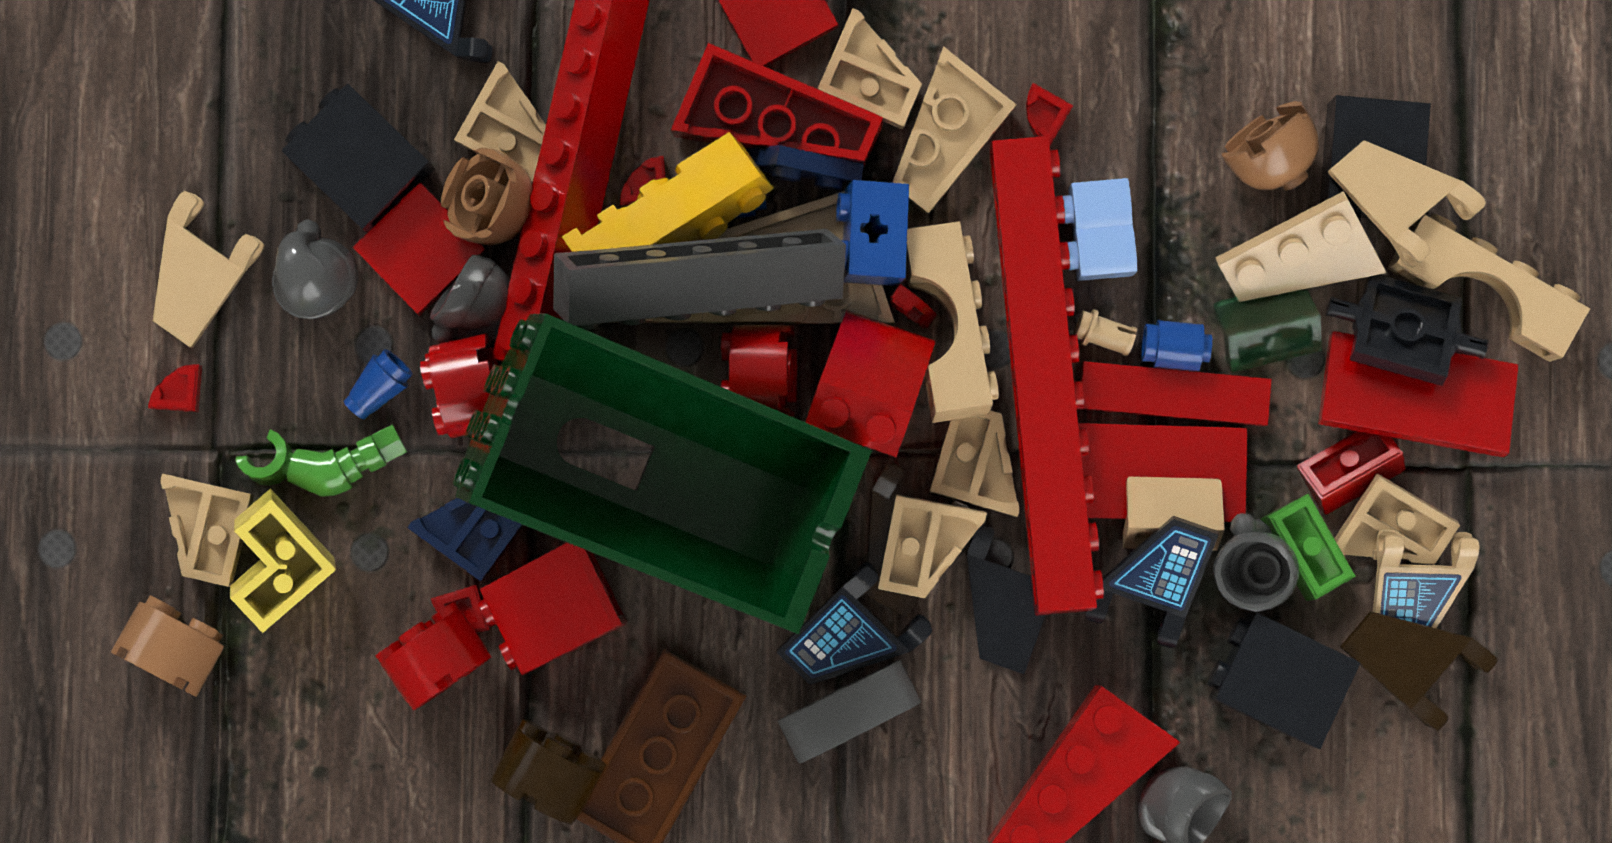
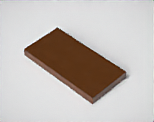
(660, 751)

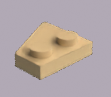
(870, 74)
(504, 121)
(924, 543)

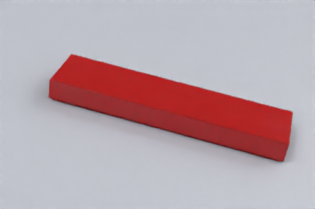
(1176, 393)

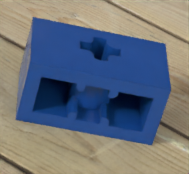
(886, 209)

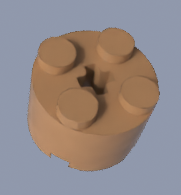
(169, 647)

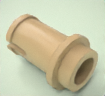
(1104, 332)

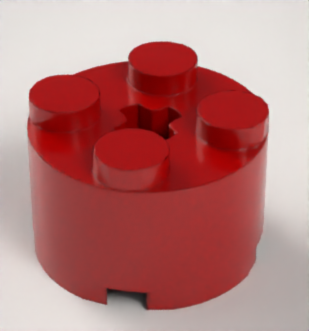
(761, 364)
(458, 377)
(433, 656)

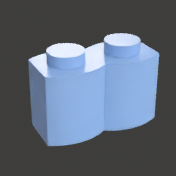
(1101, 229)

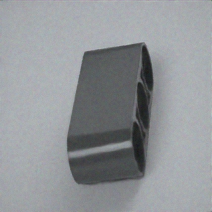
(849, 711)

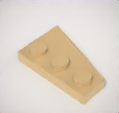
(950, 130)
(1302, 253)

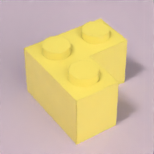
(289, 561)

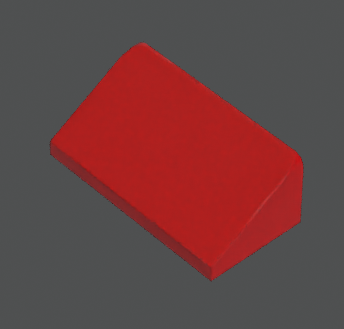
(1349, 467)

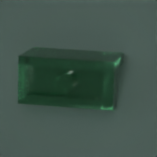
(1268, 329)

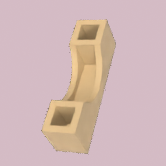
(939, 266)
(1540, 315)

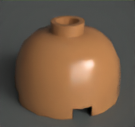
(1274, 150)
(487, 198)

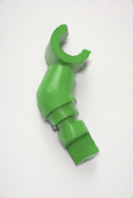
(327, 471)

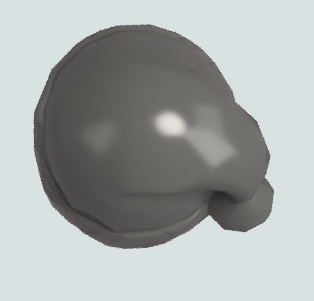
(313, 273)
(471, 302)
(1273, 566)
(1182, 805)

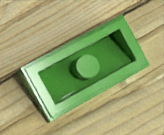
(1319, 557)

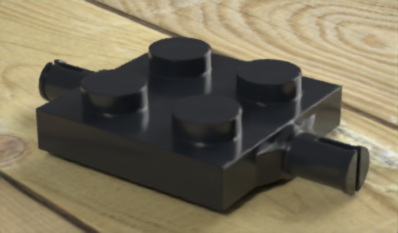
(1406, 329)

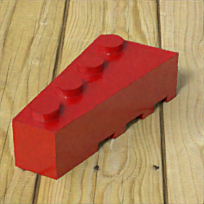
(771, 110)
(1084, 771)

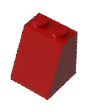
(870, 383)
(550, 607)

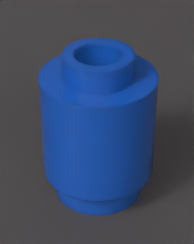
(1176, 345)

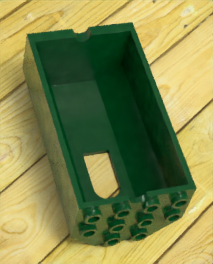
(728, 499)

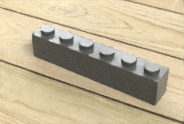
(698, 277)

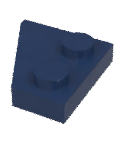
(794, 164)
(467, 535)

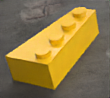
(691, 206)

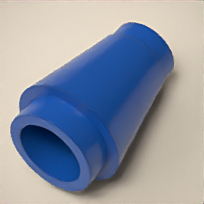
(378, 383)

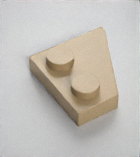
(977, 465)
(1390, 507)
(205, 528)

